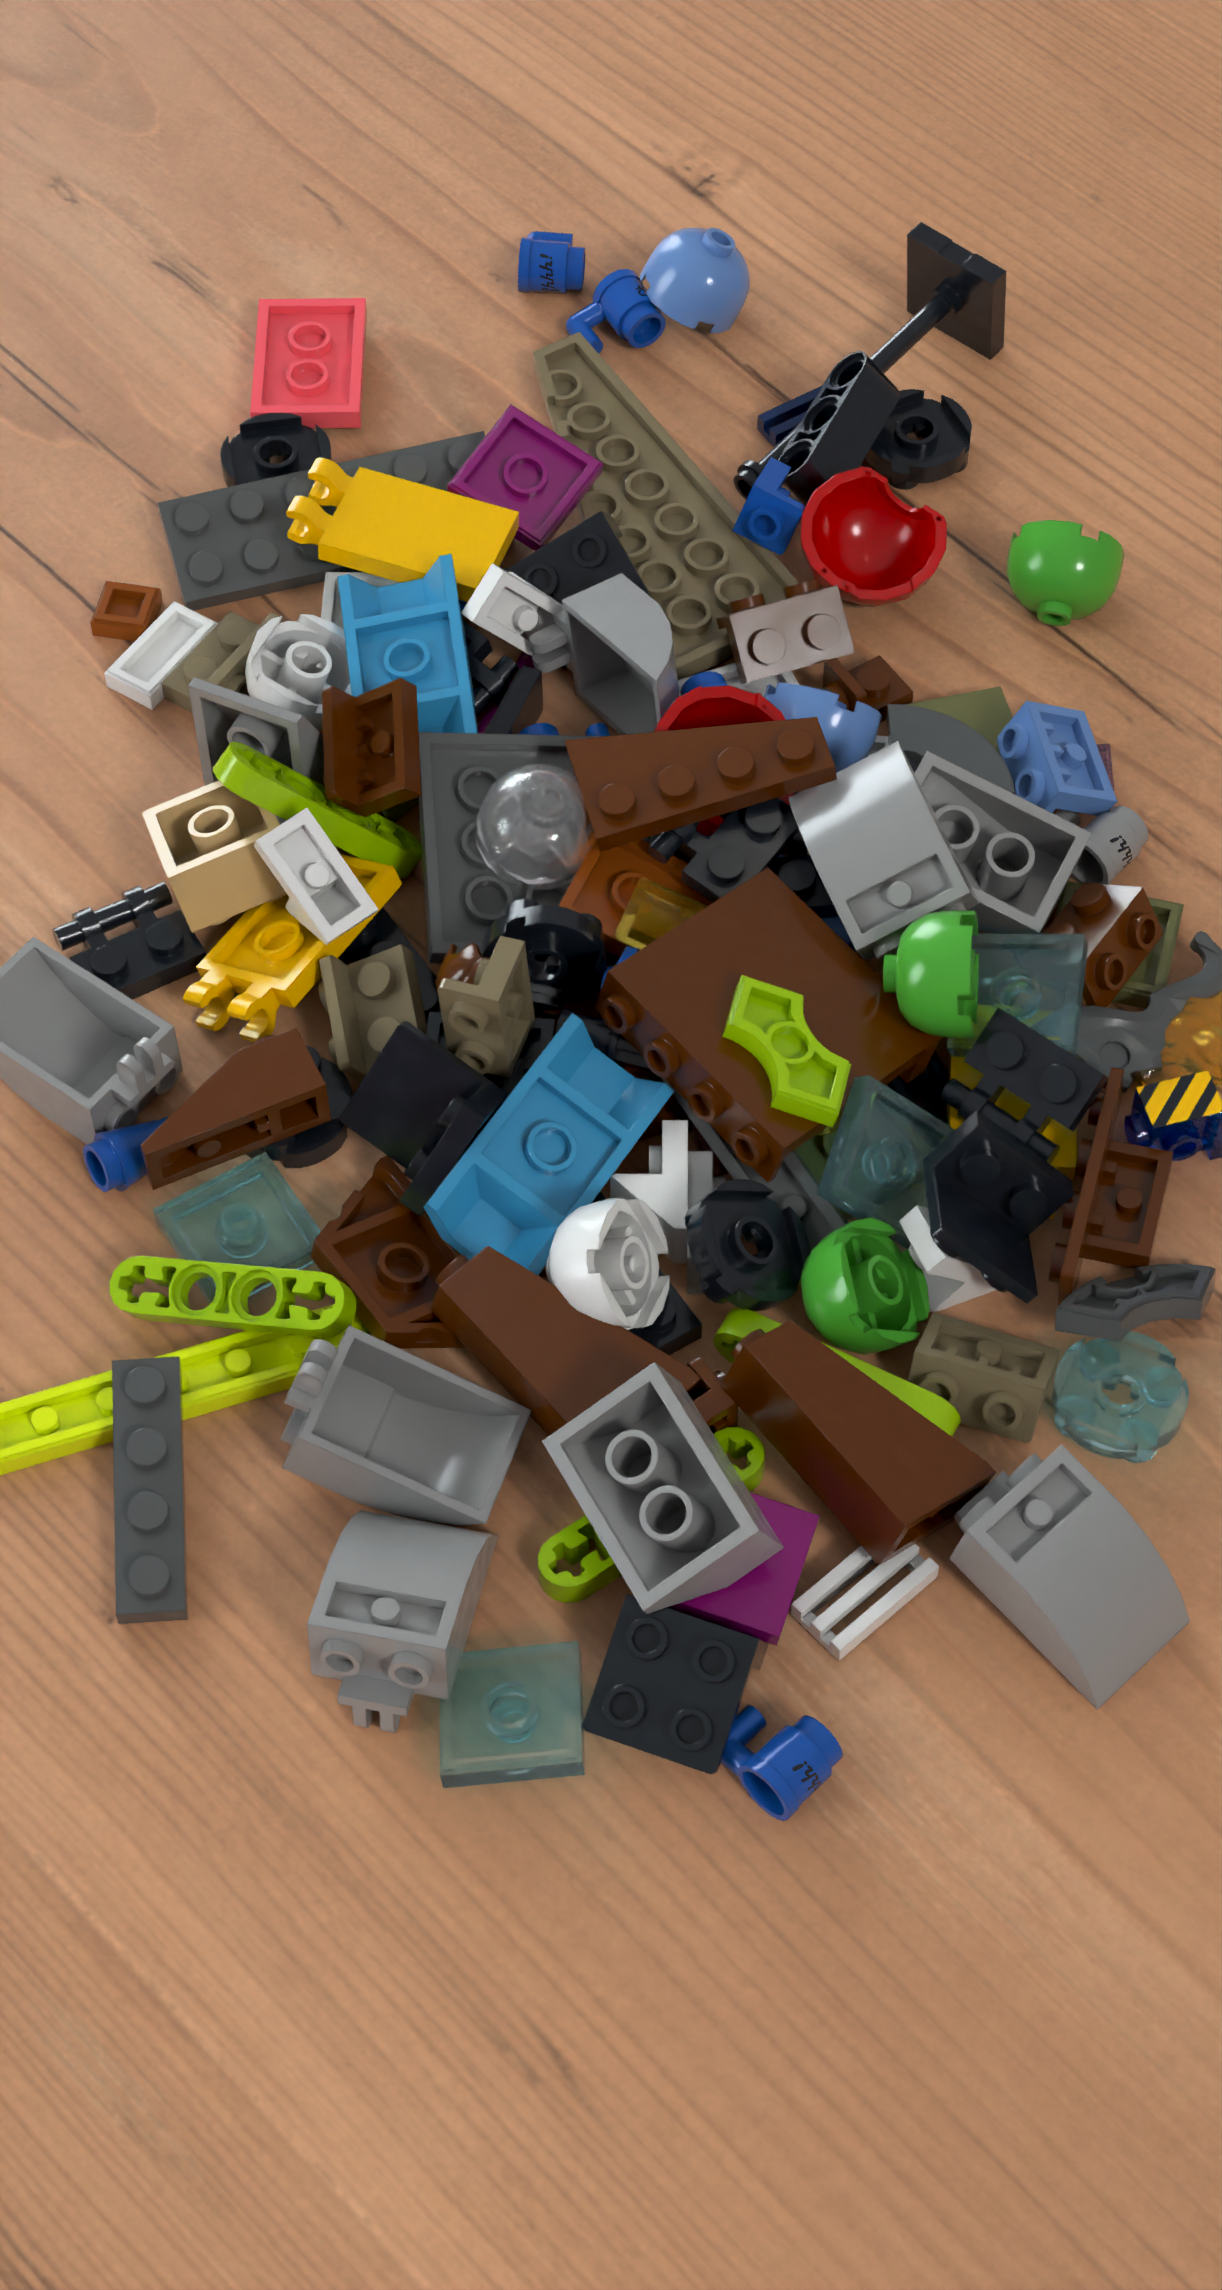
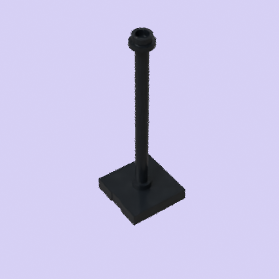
(944, 291)

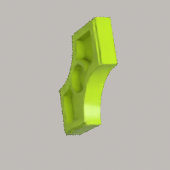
(801, 1071)

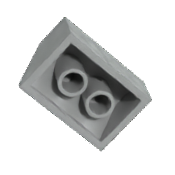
(661, 1492)

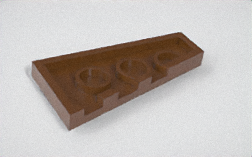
(684, 776)

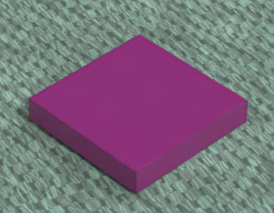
(530, 472)
(762, 1597)

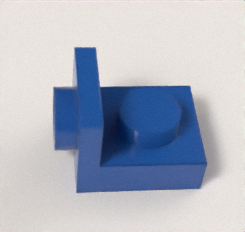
(769, 512)

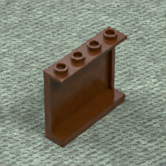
(679, 994)

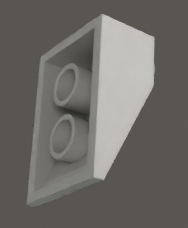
(277, 732)
(1006, 846)

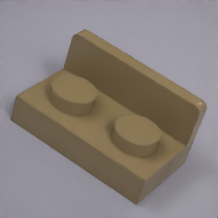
(216, 659)
(368, 1004)
(493, 1016)
(985, 1375)

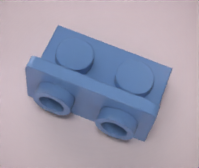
(1055, 760)

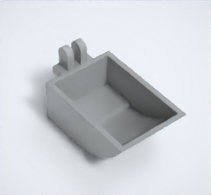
(617, 651)
(880, 850)
(80, 1044)
(399, 1431)
(1070, 1572)
(396, 1612)

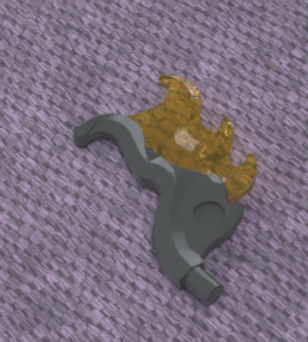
(1169, 1038)

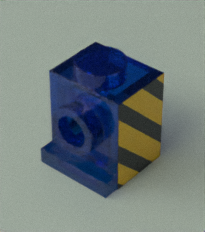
(1177, 1116)

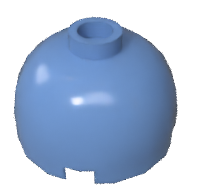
(698, 278)
(846, 732)

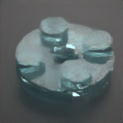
(1115, 1429)

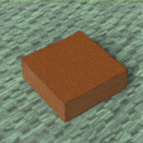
(125, 610)

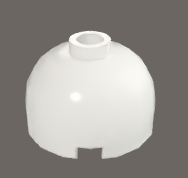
(296, 662)
(609, 1262)

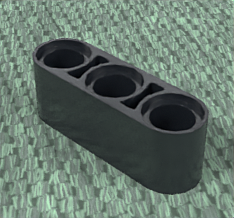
(839, 424)

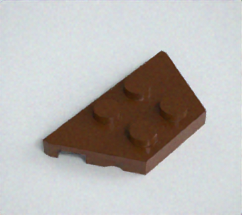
(388, 1261)

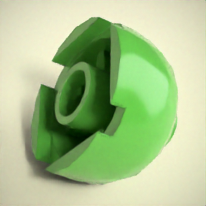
(1061, 571)
(937, 974)
(864, 1289)

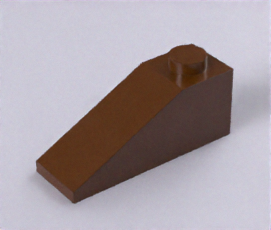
(243, 1106)

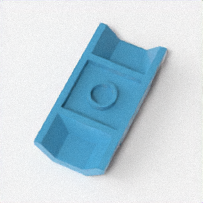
(413, 635)
(545, 1151)

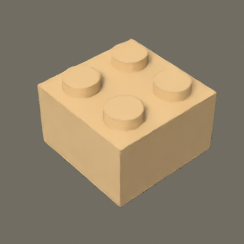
(211, 854)

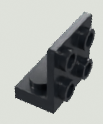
(579, 560)
(421, 1109)
(988, 1199)
(672, 1685)

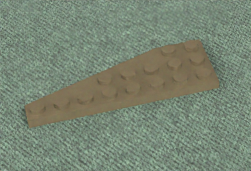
(663, 504)

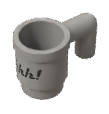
(1112, 845)

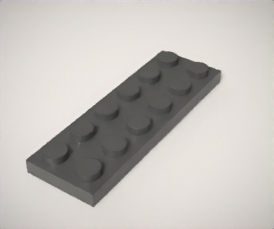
(236, 540)

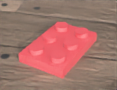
(310, 360)

